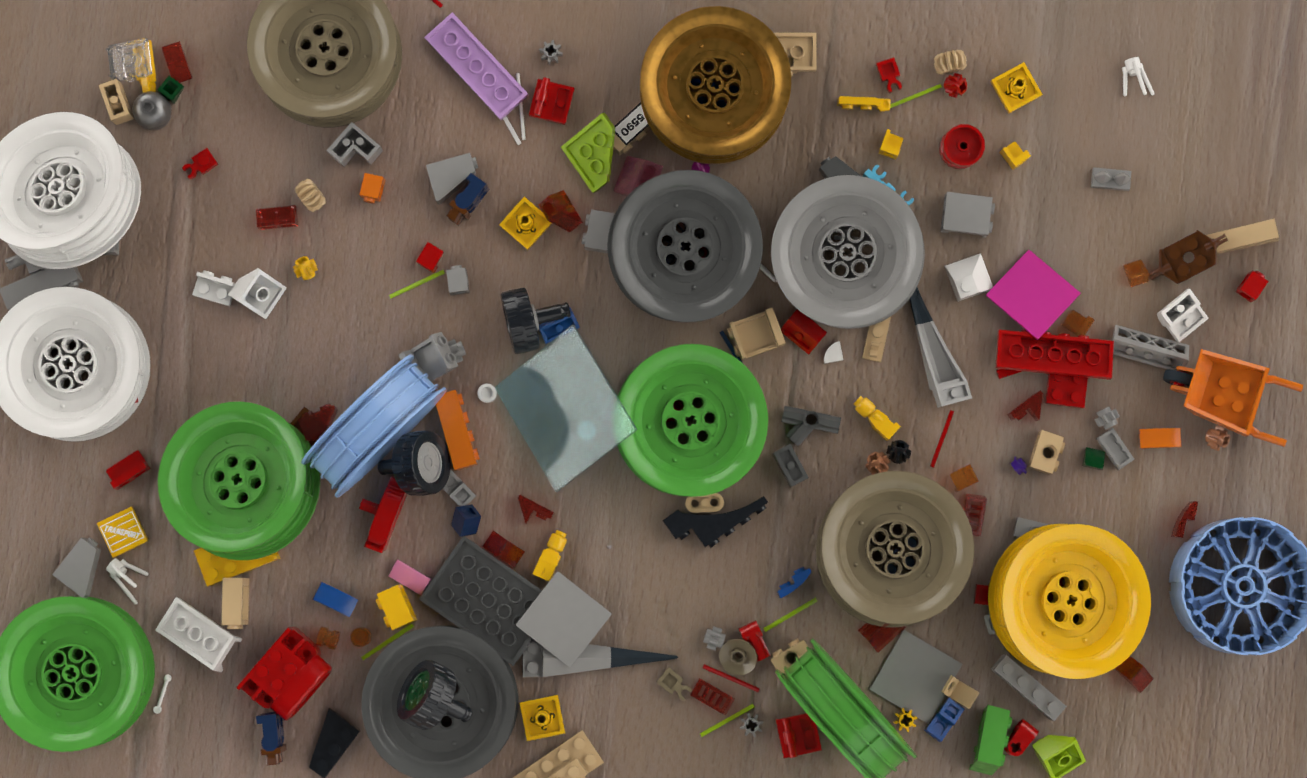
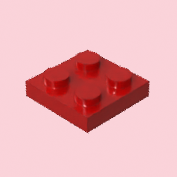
(1066, 390)

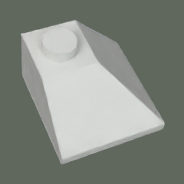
(969, 277)
(257, 292)

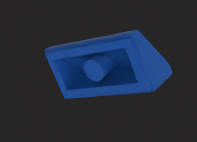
(554, 328)

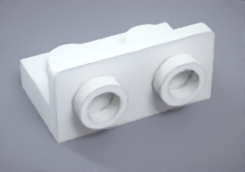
(213, 288)

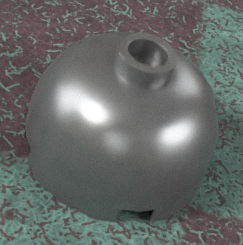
(151, 110)

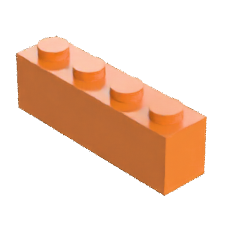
(456, 431)

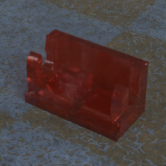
(277, 217)

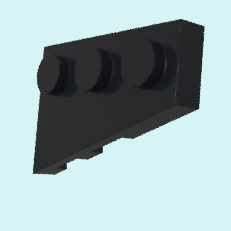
(332, 743)

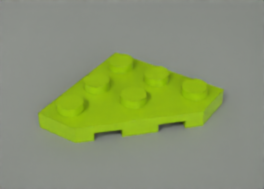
(592, 152)

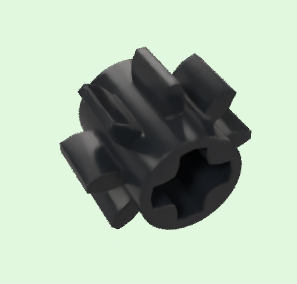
(898, 451)

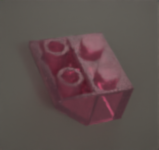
(634, 173)

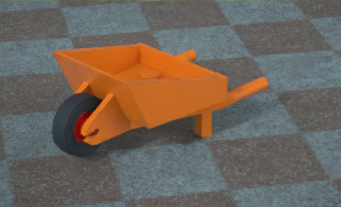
(1226, 392)

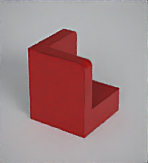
(430, 257)

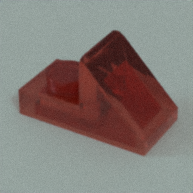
(1033, 406)
(529, 506)

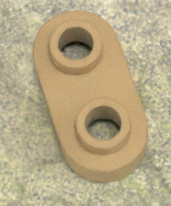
(704, 503)

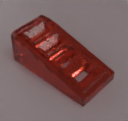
(977, 498)
(730, 699)

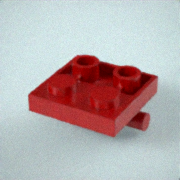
(551, 101)
(798, 735)

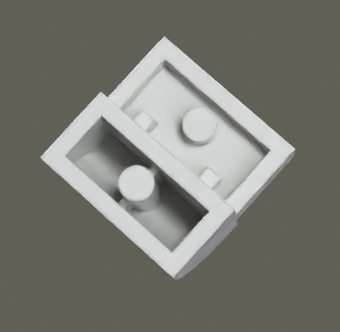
(1182, 315)

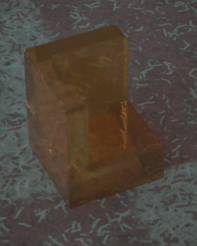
(1077, 323)
(963, 478)

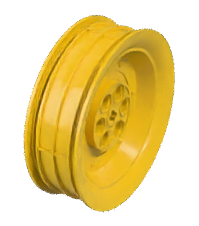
(1112, 583)

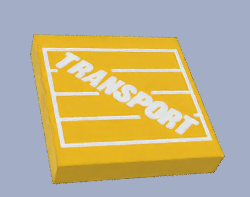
(122, 532)

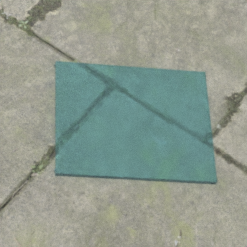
(565, 408)

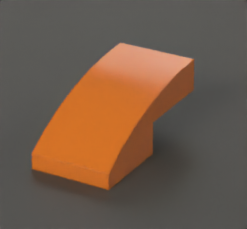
(1160, 438)

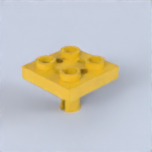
(1022, 84)
(526, 223)
(530, 709)

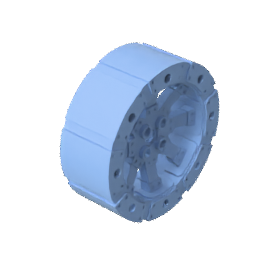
(1284, 547)

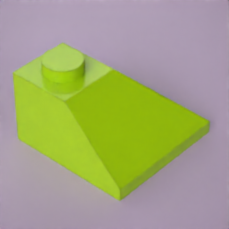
(1058, 754)

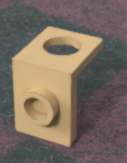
(960, 692)

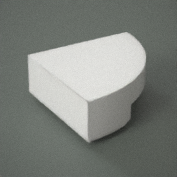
(833, 353)

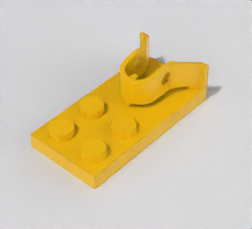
(216, 568)

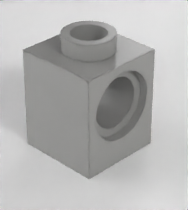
(457, 280)

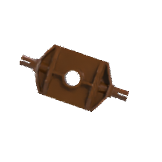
(1172, 257)

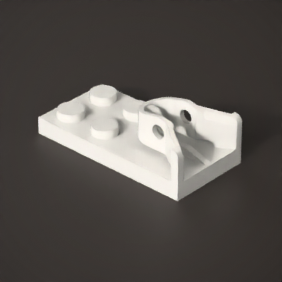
(196, 634)

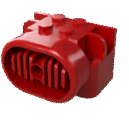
(287, 674)

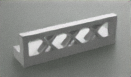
(1149, 352)

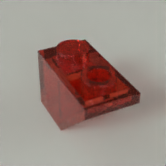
(560, 211)
(315, 424)

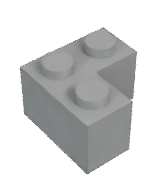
(354, 141)

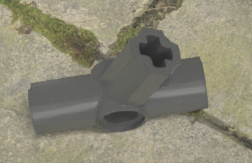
(802, 428)

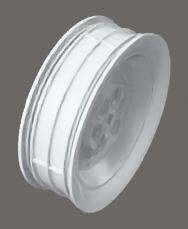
(65, 190)
(116, 370)

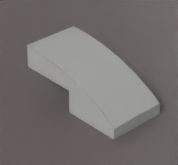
(458, 490)

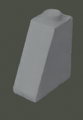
(450, 175)
(79, 567)

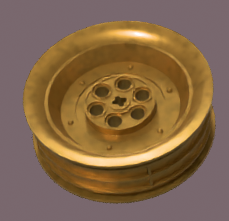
(724, 40)

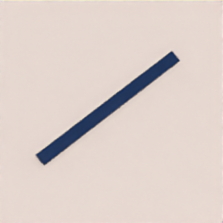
(729, 345)

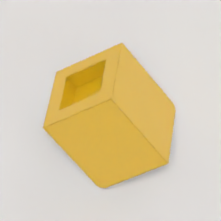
(890, 145)
(1014, 155)

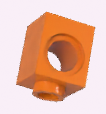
(372, 188)

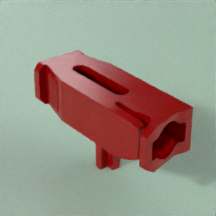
(385, 516)

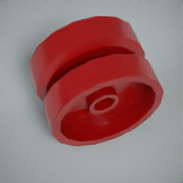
(950, 146)

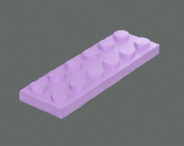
(476, 66)

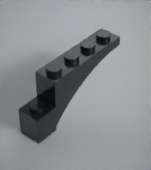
(711, 527)

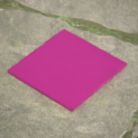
(1033, 294)

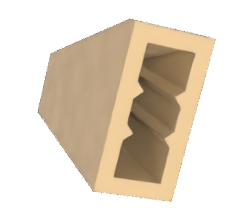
(1248, 236)

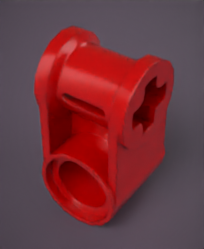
(1023, 735)

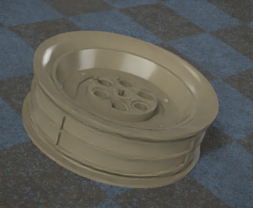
(313, 93)
(922, 512)

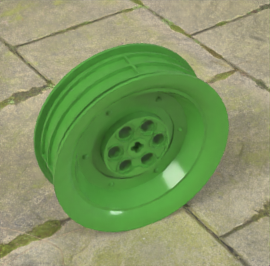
(726, 392)
(206, 449)
(118, 688)
(845, 713)

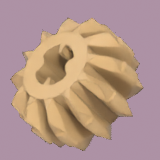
(950, 62)
(310, 195)

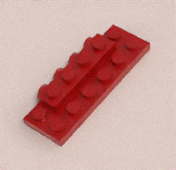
(1055, 354)

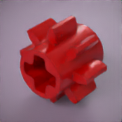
(955, 85)

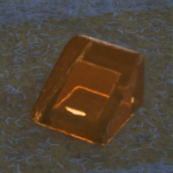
(1136, 273)

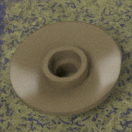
(738, 664)

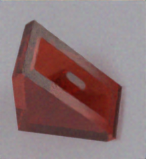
(503, 549)
(1134, 673)

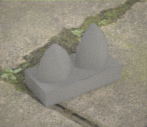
(1111, 179)

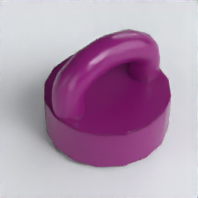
(701, 167)

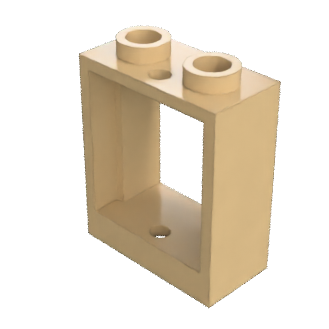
(235, 602)

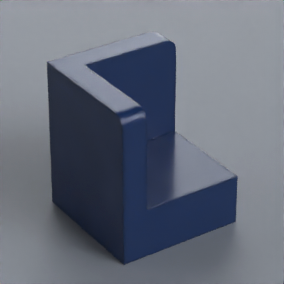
(466, 520)

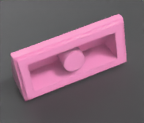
(409, 577)

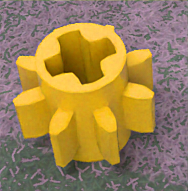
(305, 268)
(909, 723)

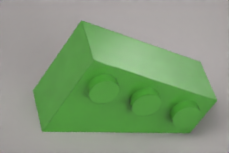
(991, 740)

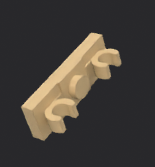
(876, 341)

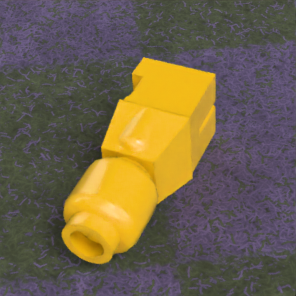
(876, 418)
(550, 556)

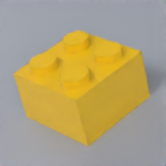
(396, 607)

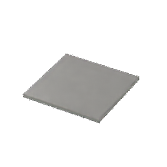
(563, 619)
(915, 676)

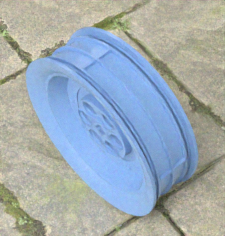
(373, 425)

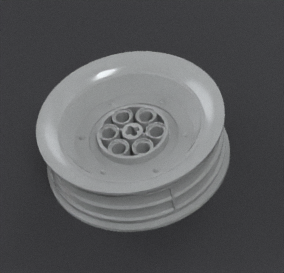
(806, 234)

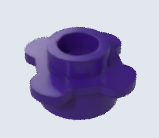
(1019, 465)

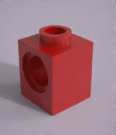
(1252, 286)

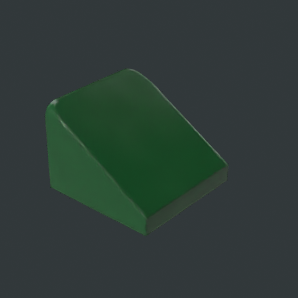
(171, 89)
(1094, 458)

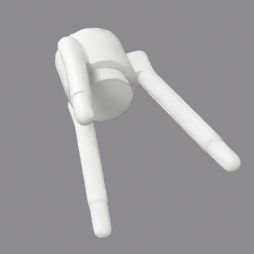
(1135, 68)
(117, 570)

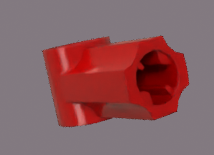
(753, 635)

